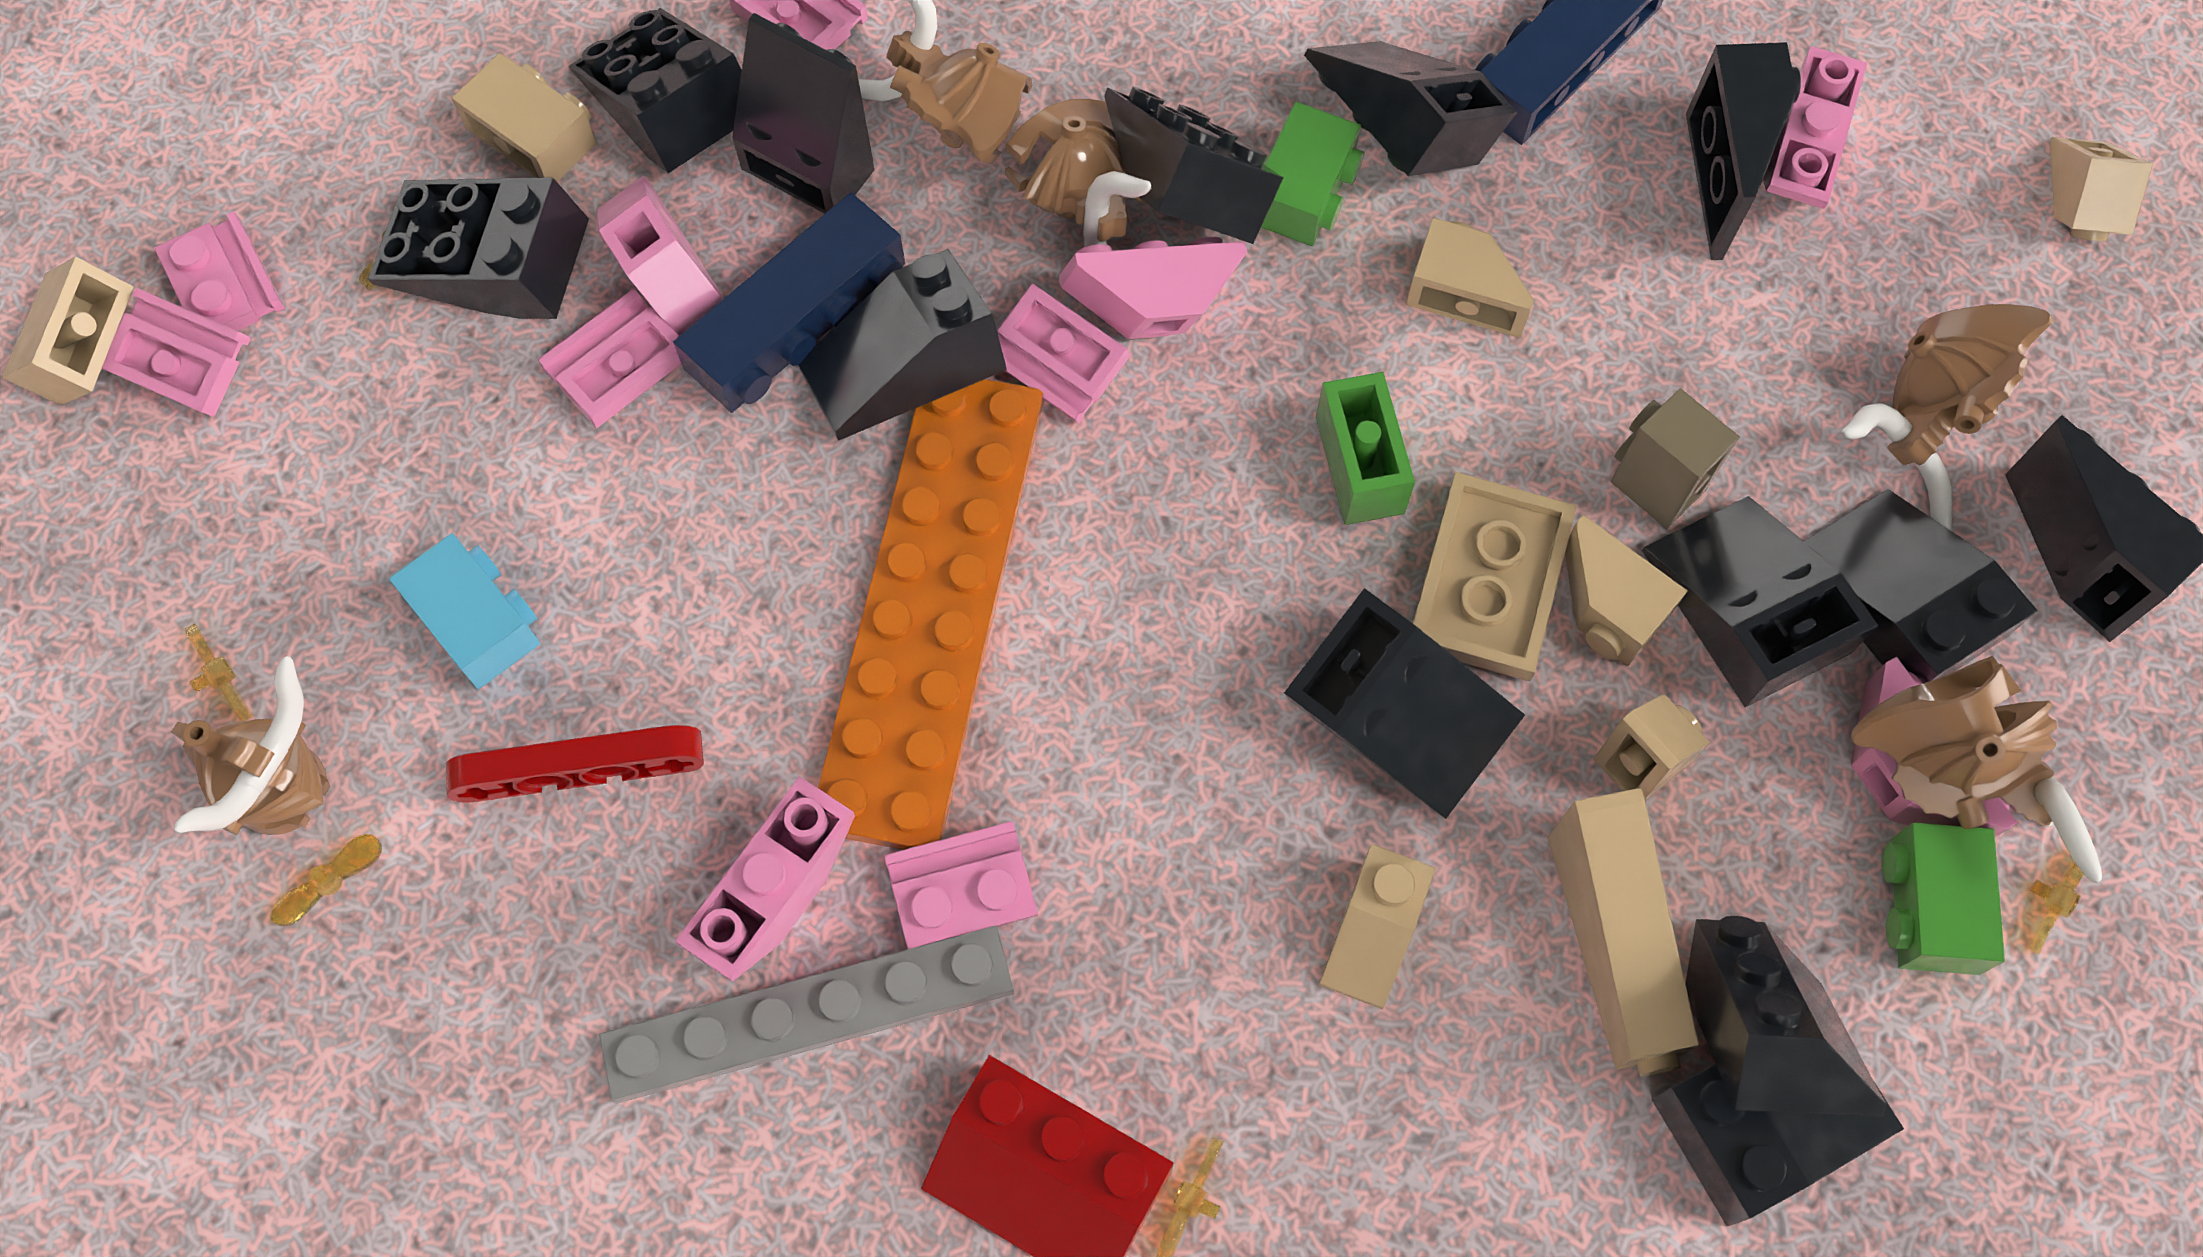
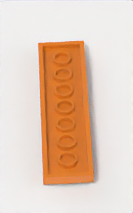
(930, 613)

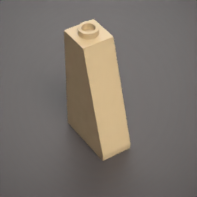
(1625, 929)

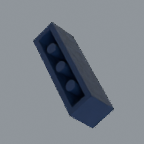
(1558, 54)
(790, 303)

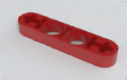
(574, 763)

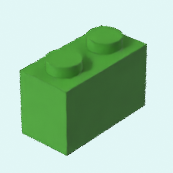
(1315, 158)
(1364, 448)
(1944, 899)

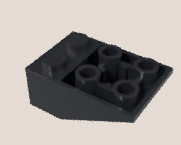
(664, 86)
(1415, 105)
(800, 117)
(1192, 165)
(483, 244)
(2101, 529)
(1761, 598)
(1404, 703)

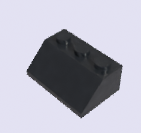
(1773, 1025)

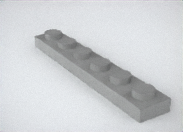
(805, 1014)

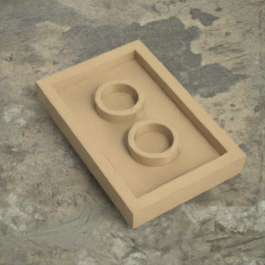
(1494, 574)

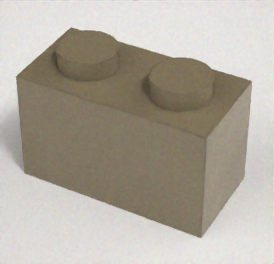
(1672, 456)

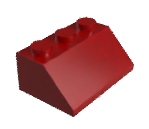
(1044, 1169)

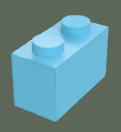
(466, 610)

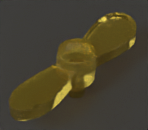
(217, 673)
(326, 879)
(2059, 900)
(1191, 1201)

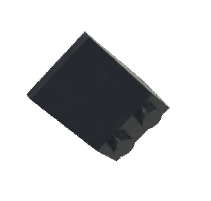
(1735, 130)
(904, 347)
(1923, 585)
(1761, 1156)

